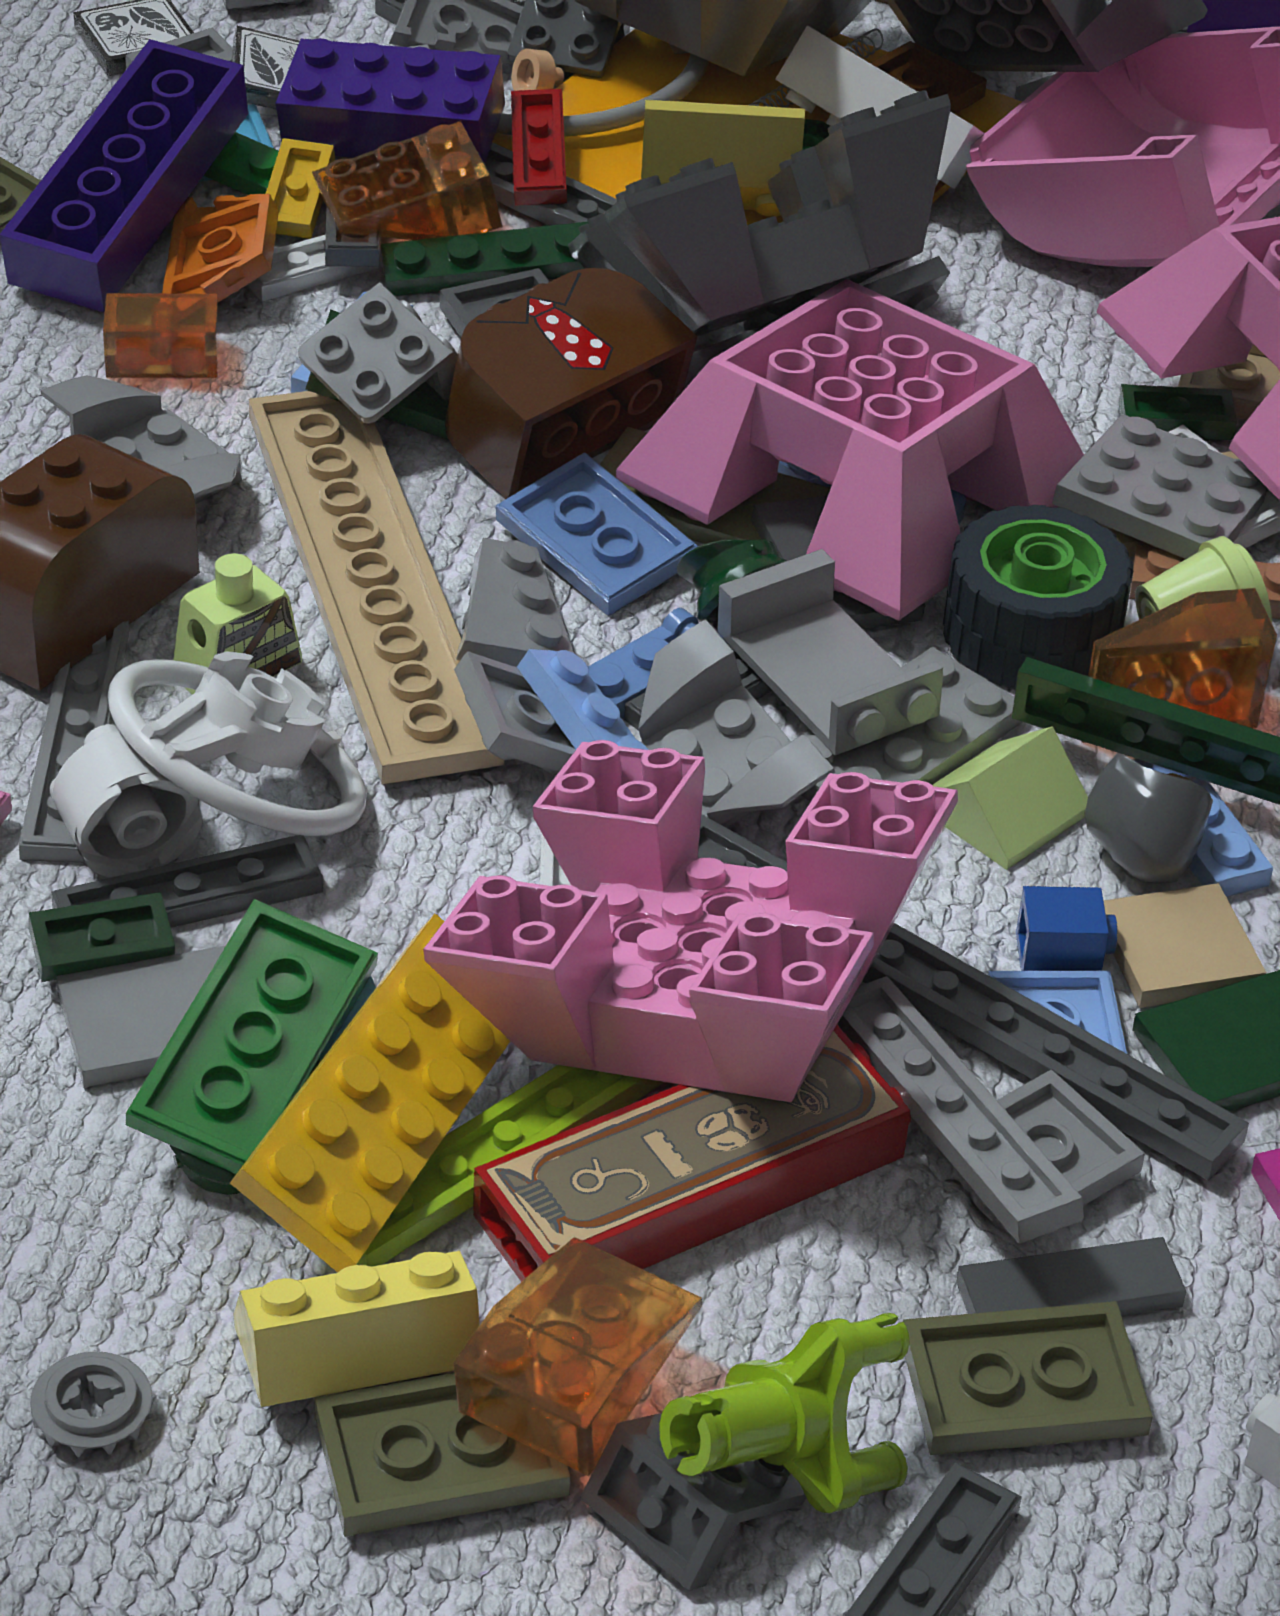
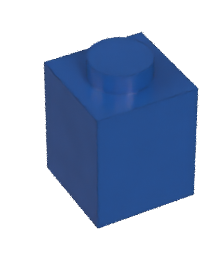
(1064, 929)

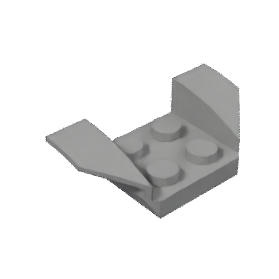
(139, 426)
(705, 711)

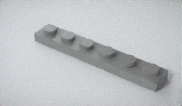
(960, 1114)

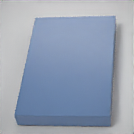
(595, 533)

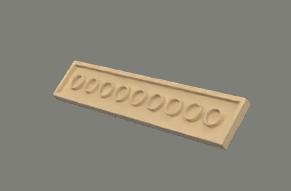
(371, 585)

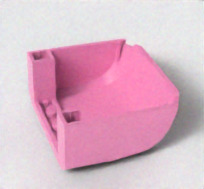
(1141, 152)

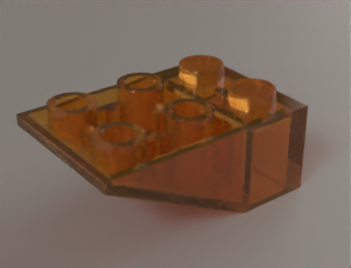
(412, 188)

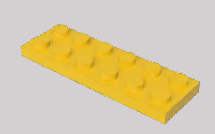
(373, 1110)

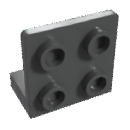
(570, 32)
(676, 1516)

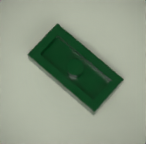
(1202, 410)
(100, 935)

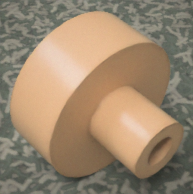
(535, 71)

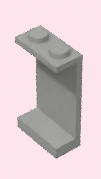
(820, 657)

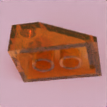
(1196, 653)
(571, 1352)

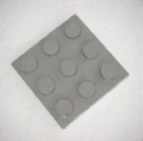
(1161, 487)

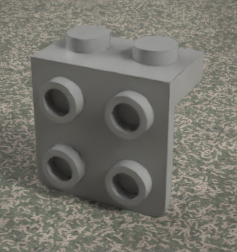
(378, 355)

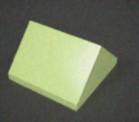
(1016, 797)

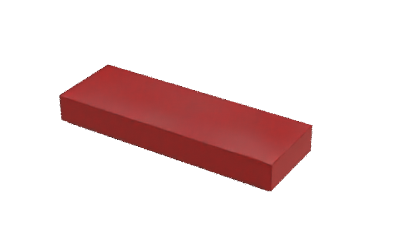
(538, 147)

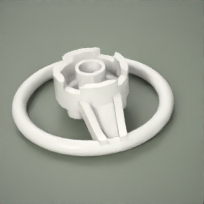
(248, 721)

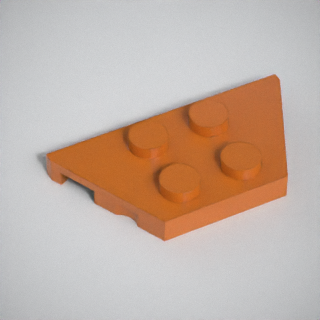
(221, 245)

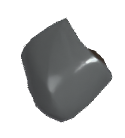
(1147, 819)

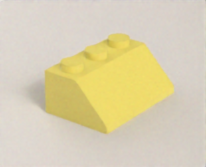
(741, 134)
(356, 1326)

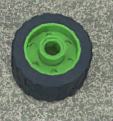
(1035, 589)

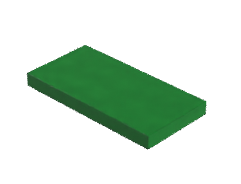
(251, 1036)

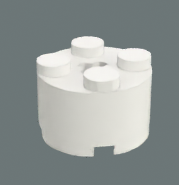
(122, 806)

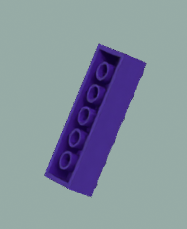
(124, 175)

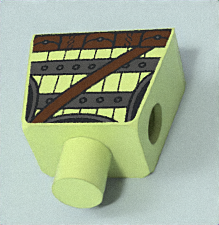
(238, 614)

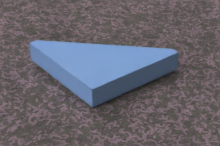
(1077, 996)

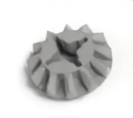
(113, 1384)

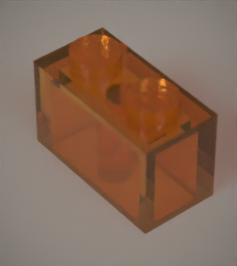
(161, 335)

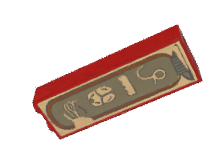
(690, 1164)

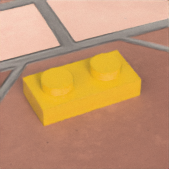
(295, 188)

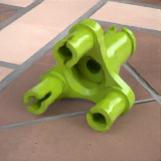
(795, 1415)

